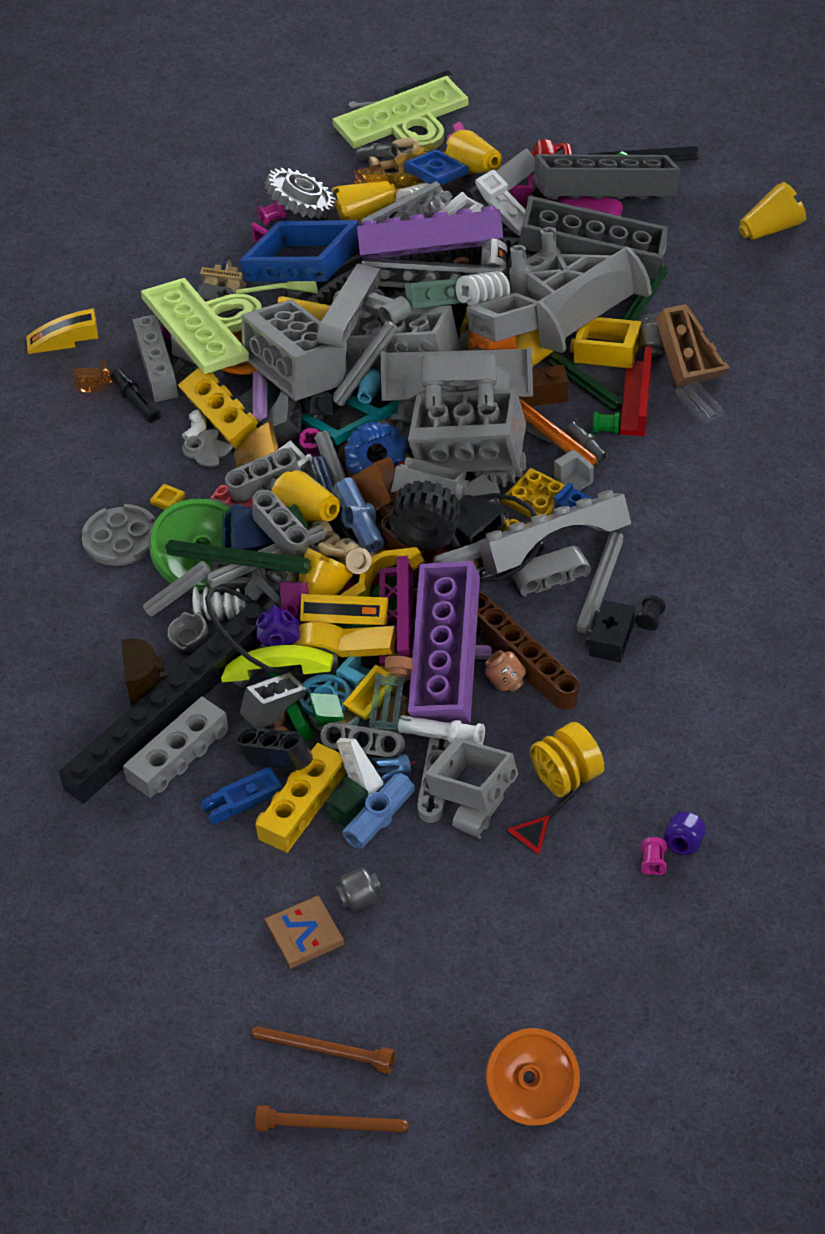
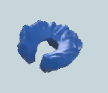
(371, 434)

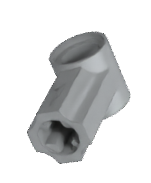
(387, 308)
(473, 820)

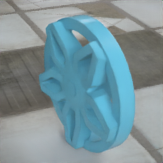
(324, 689)

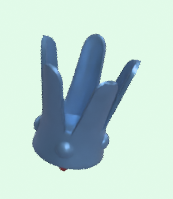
(394, 766)

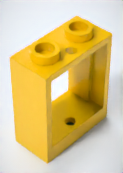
(607, 353)

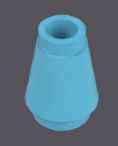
(369, 386)

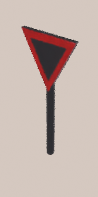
(532, 833)

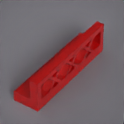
(636, 396)

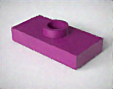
(291, 597)

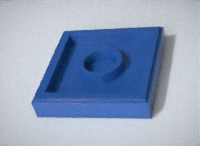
(435, 167)

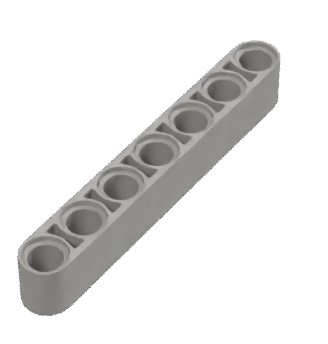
(348, 306)

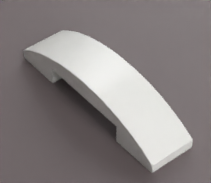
(495, 193)

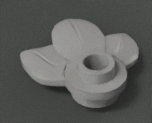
(206, 448)

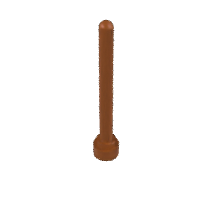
(379, 1058)
(269, 1118)

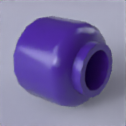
(684, 833)

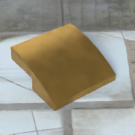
(256, 445)

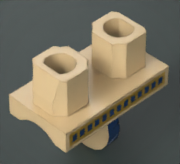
(224, 275)

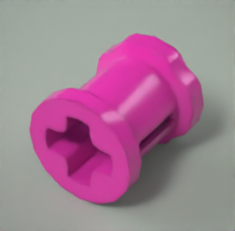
(271, 213)
(306, 443)
(653, 856)

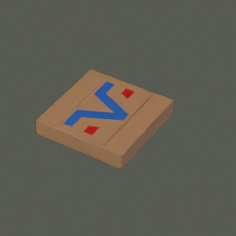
(304, 931)

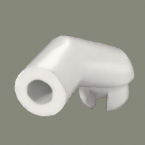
(198, 424)

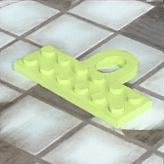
(402, 111)
(196, 324)

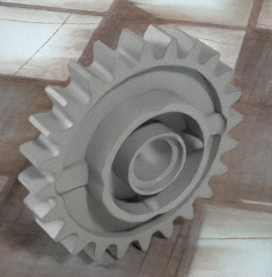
(299, 193)

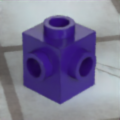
(277, 627)

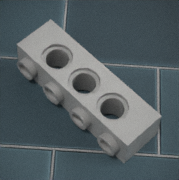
(155, 358)
(176, 747)

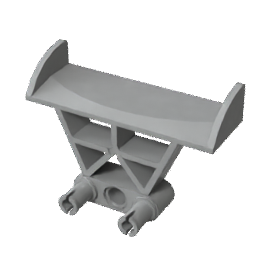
(573, 286)
(455, 371)

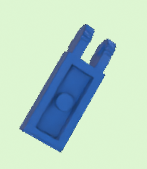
(241, 795)

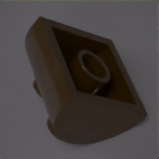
(141, 668)

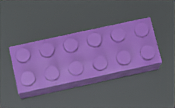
(429, 234)
(444, 642)

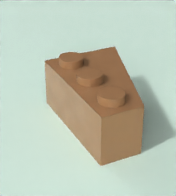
(687, 347)

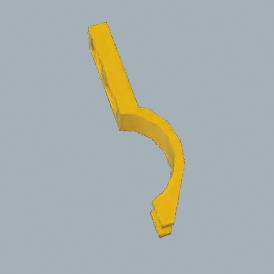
(381, 561)
(348, 642)

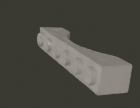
(509, 548)

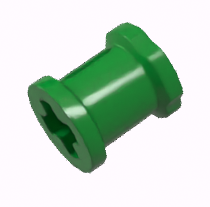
(606, 422)

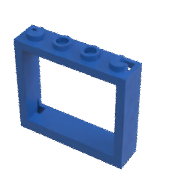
(338, 235)

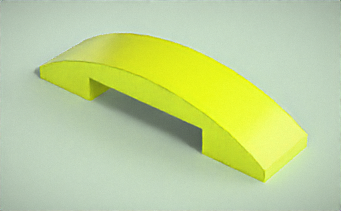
(309, 658)

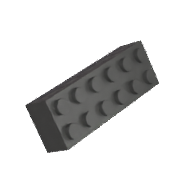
(606, 176)
(592, 232)

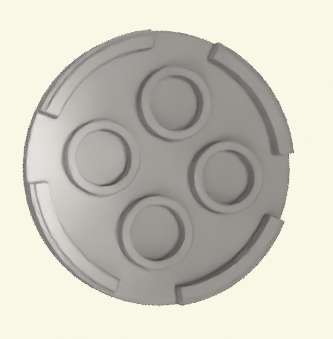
(118, 535)

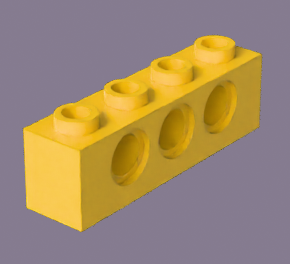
(218, 407)
(300, 799)

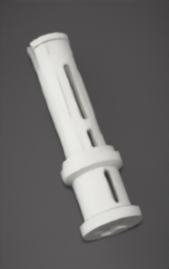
(441, 730)

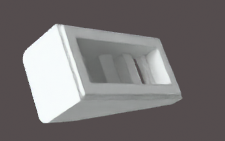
(358, 765)

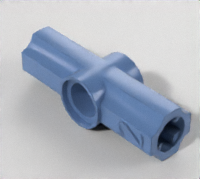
(358, 515)
(378, 810)

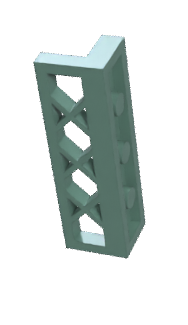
(431, 293)

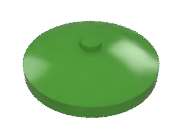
(188, 522)

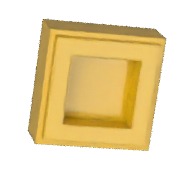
(166, 497)

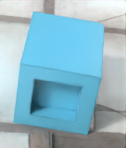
(352, 671)

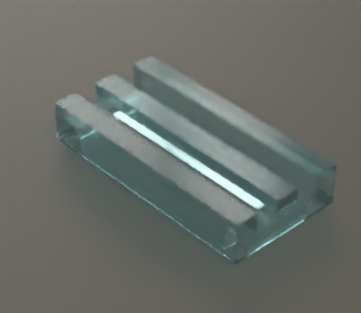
(389, 681)

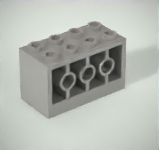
(423, 331)
(287, 352)
(468, 436)

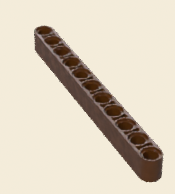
(506, 635)

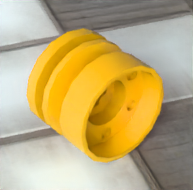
(567, 759)

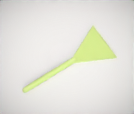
(306, 286)

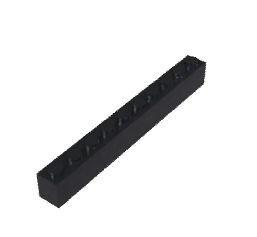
(159, 707)

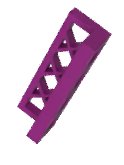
(404, 613)

